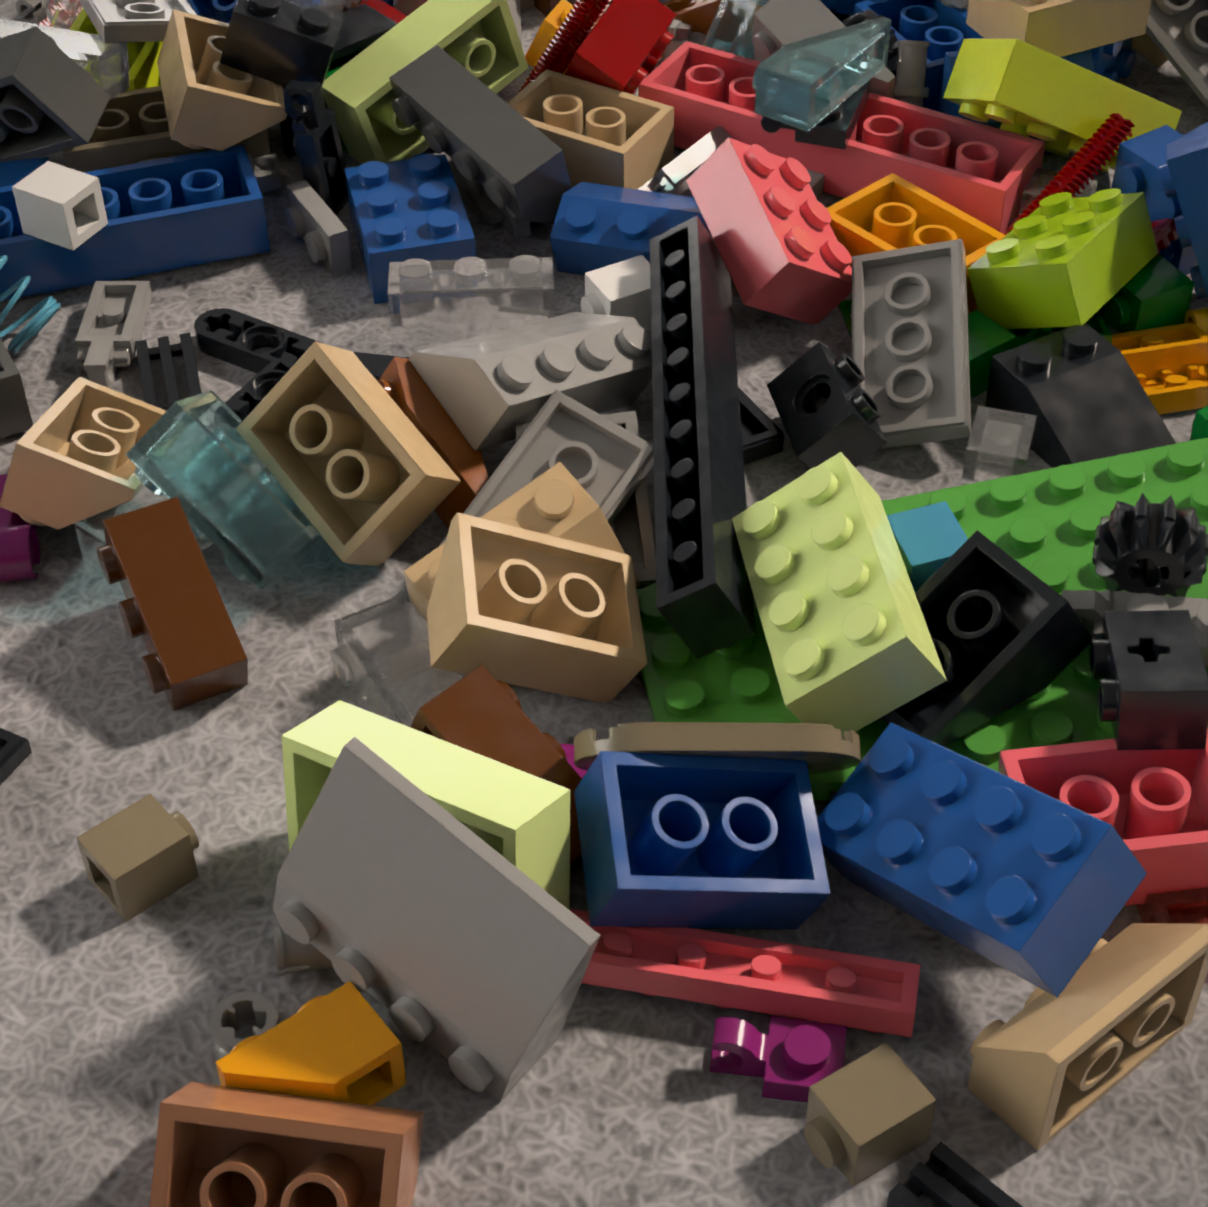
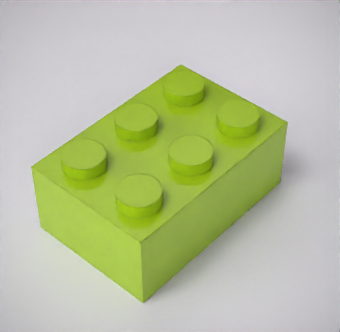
(1064, 260)

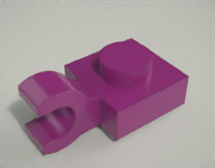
(787, 1058)

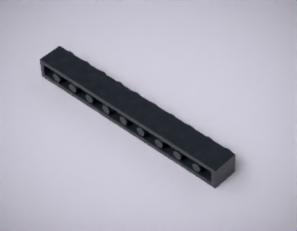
(697, 443)

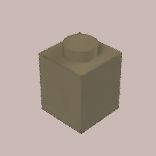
(139, 856)
(868, 1115)

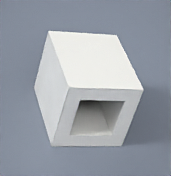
(60, 205)
(620, 290)

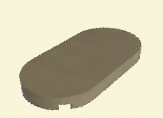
(814, 742)

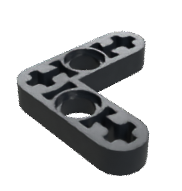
(233, 339)

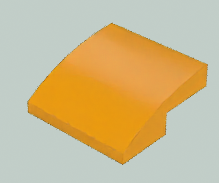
(1169, 365)

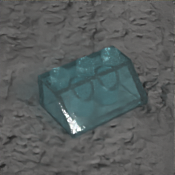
(223, 488)

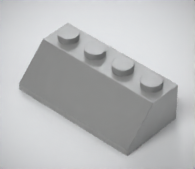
(511, 373)

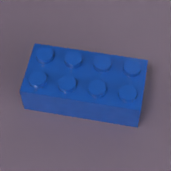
(979, 856)

